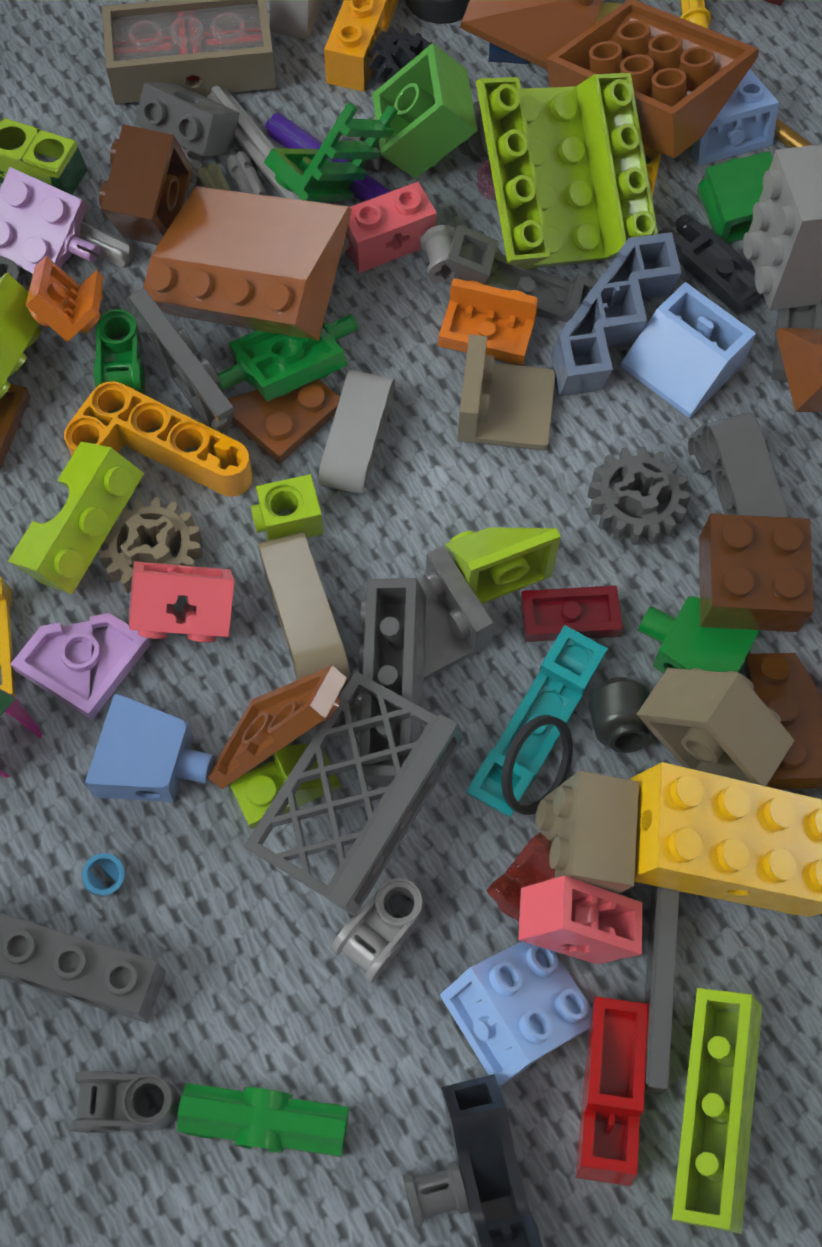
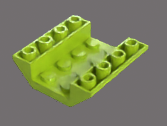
(566, 169)

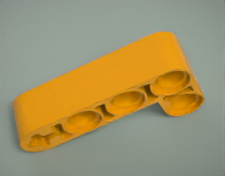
(217, 462)

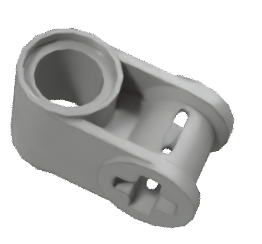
(379, 930)

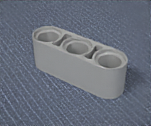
(354, 432)

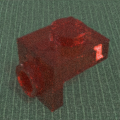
(527, 869)

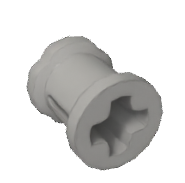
(437, 244)

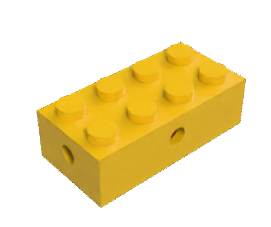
(729, 840)

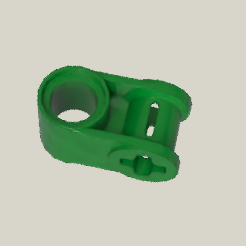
(122, 358)

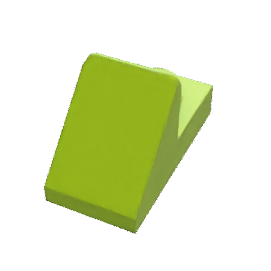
(260, 786)

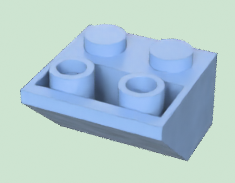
(688, 350)

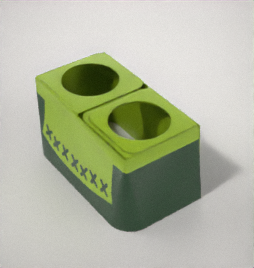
(63, 173)

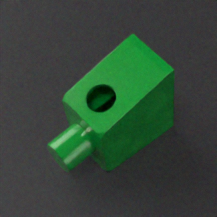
(691, 646)

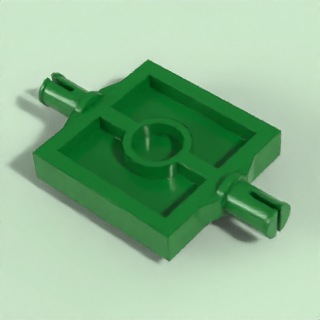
(286, 362)

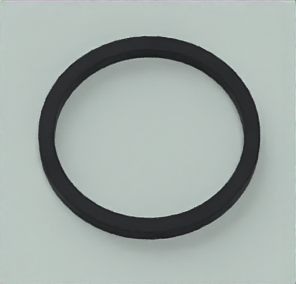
(518, 741)

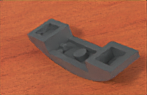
(475, 259)

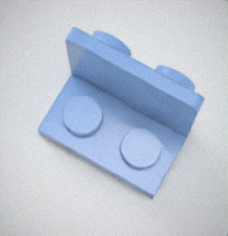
(742, 124)
(517, 1008)

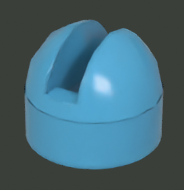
(111, 868)

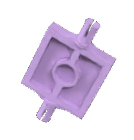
(40, 222)

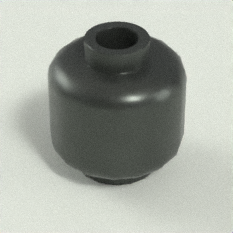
(614, 714)

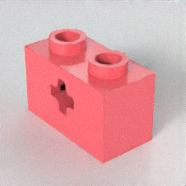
(389, 226)
(157, 588)
(580, 920)

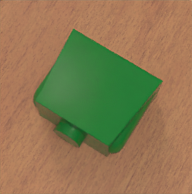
(731, 192)

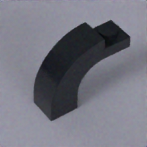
(489, 1164)

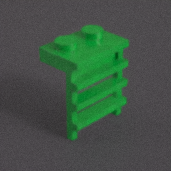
(314, 175)

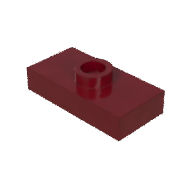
(584, 609)

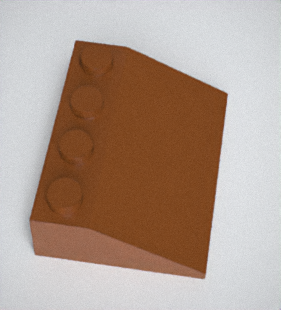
(676, 70)
(249, 261)

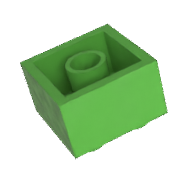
(432, 111)

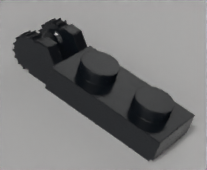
(715, 264)

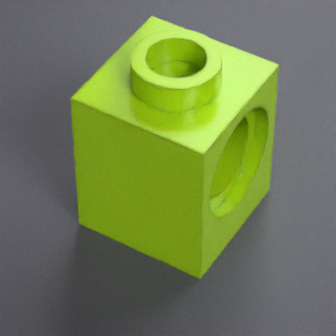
(292, 494)

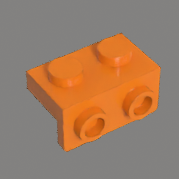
(63, 303)
(491, 312)

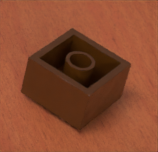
(145, 183)
(755, 572)

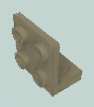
(504, 401)

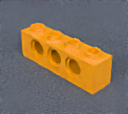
(352, 38)

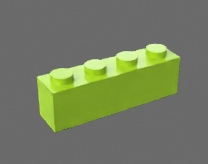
(718, 1111)

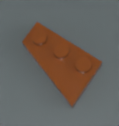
(276, 721)

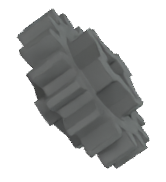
(635, 500)

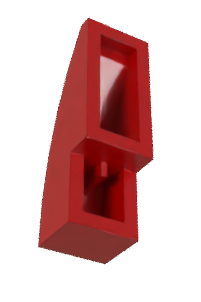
(613, 1092)

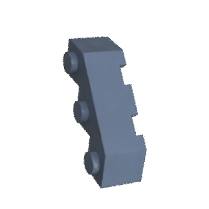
(613, 312)

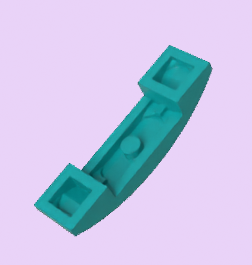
(554, 692)

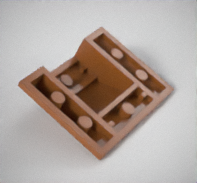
(530, 26)

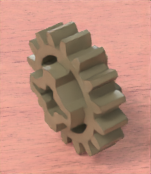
(154, 526)

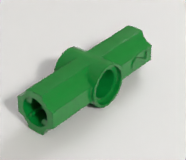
(262, 1119)

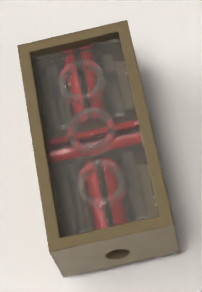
(188, 45)

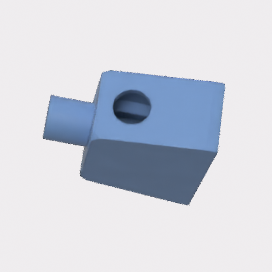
(144, 754)

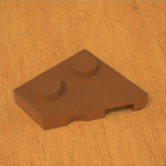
(286, 420)

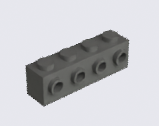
(395, 659)

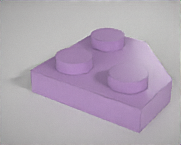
(81, 660)

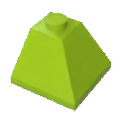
(504, 558)

